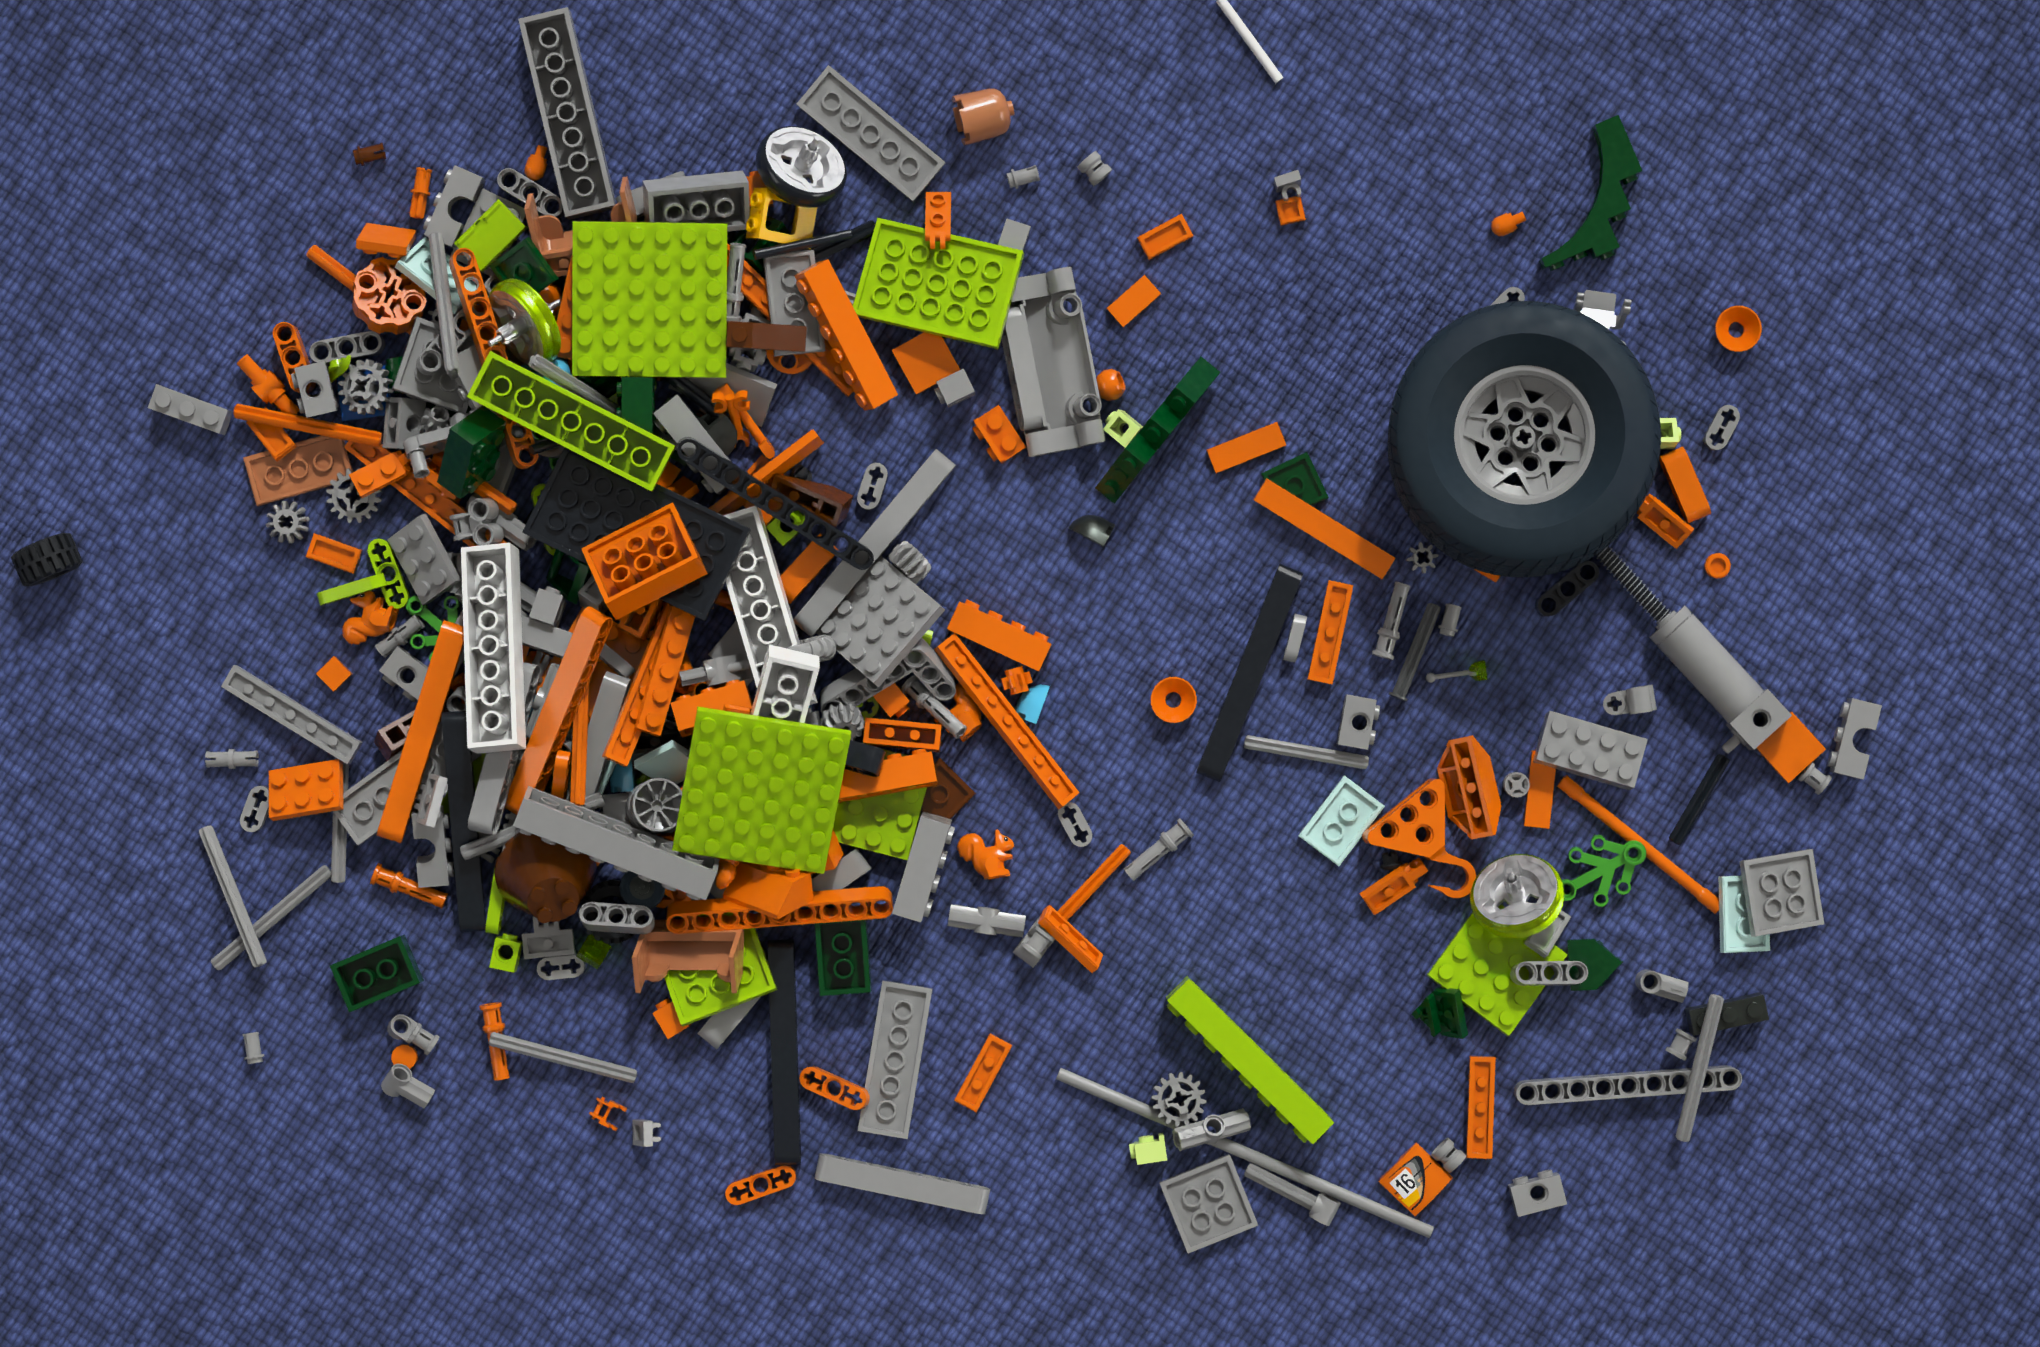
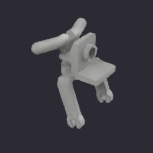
(1601, 308)

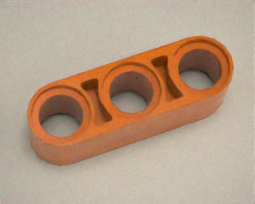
(285, 348)
(1685, 485)
(805, 569)

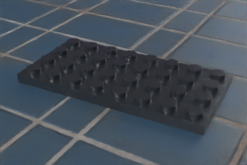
(591, 502)

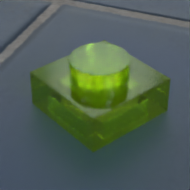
(593, 951)

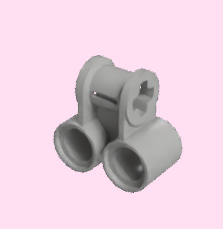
(474, 523)
(1633, 700)
(1034, 944)

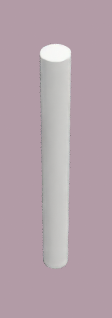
(1250, 40)

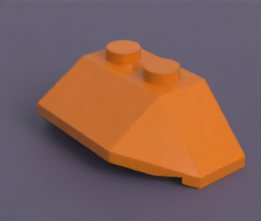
(1470, 787)

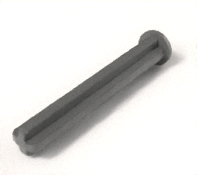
(1415, 652)

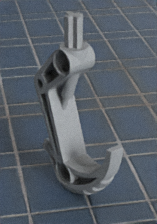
(737, 666)

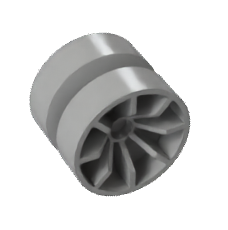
(654, 805)

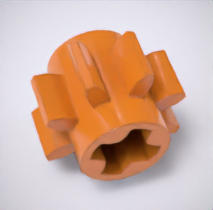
(1016, 680)

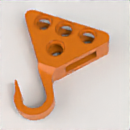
(1432, 819)

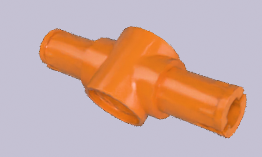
(267, 386)

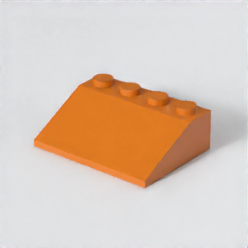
(644, 561)

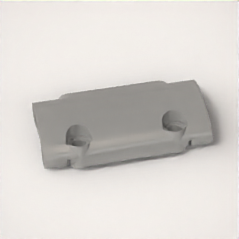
(1051, 365)

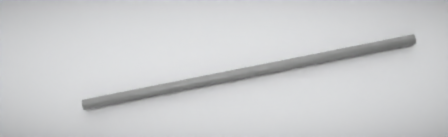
(1253, 1156)

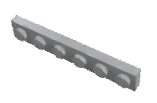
(292, 714)

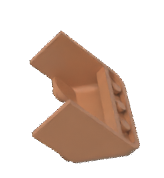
(558, 245)
(667, 951)

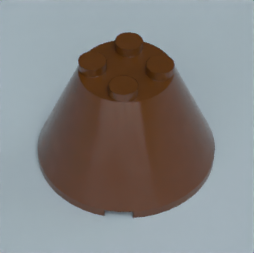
(543, 877)

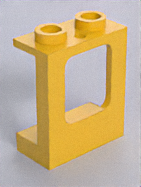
(756, 224)

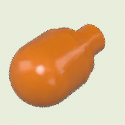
(536, 164)
(1506, 223)

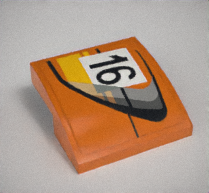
(1415, 1179)

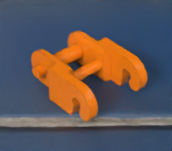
(603, 1120)

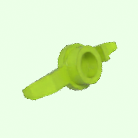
(338, 367)

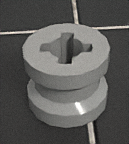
(1519, 787)

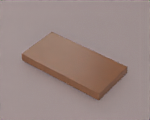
(299, 472)

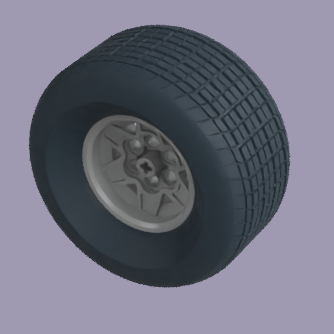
(1501, 357)

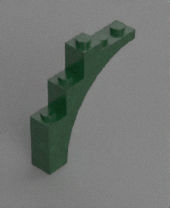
(1617, 164)
(1157, 429)

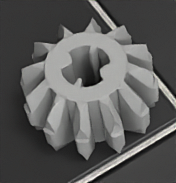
(289, 512)
(910, 561)
(844, 718)

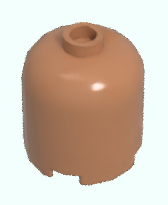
(982, 115)

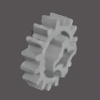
(355, 387)
(342, 493)
(1182, 1111)

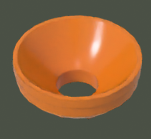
(1751, 328)
(1186, 706)

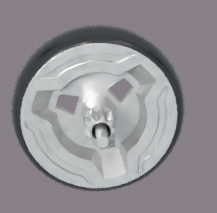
(802, 148)

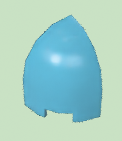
(1031, 703)
(623, 778)

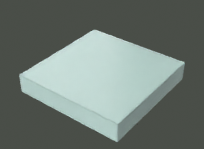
(665, 762)

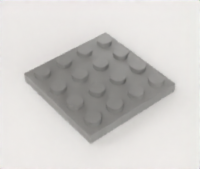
(880, 620)

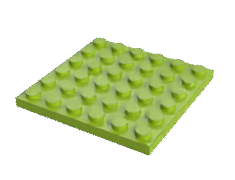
(649, 299)
(761, 790)

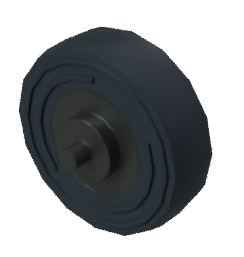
(640, 892)

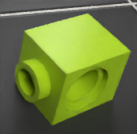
(784, 537)
(501, 963)

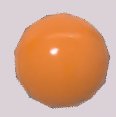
(1110, 384)

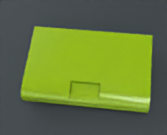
(491, 234)

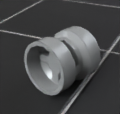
(1092, 162)
(1448, 1155)

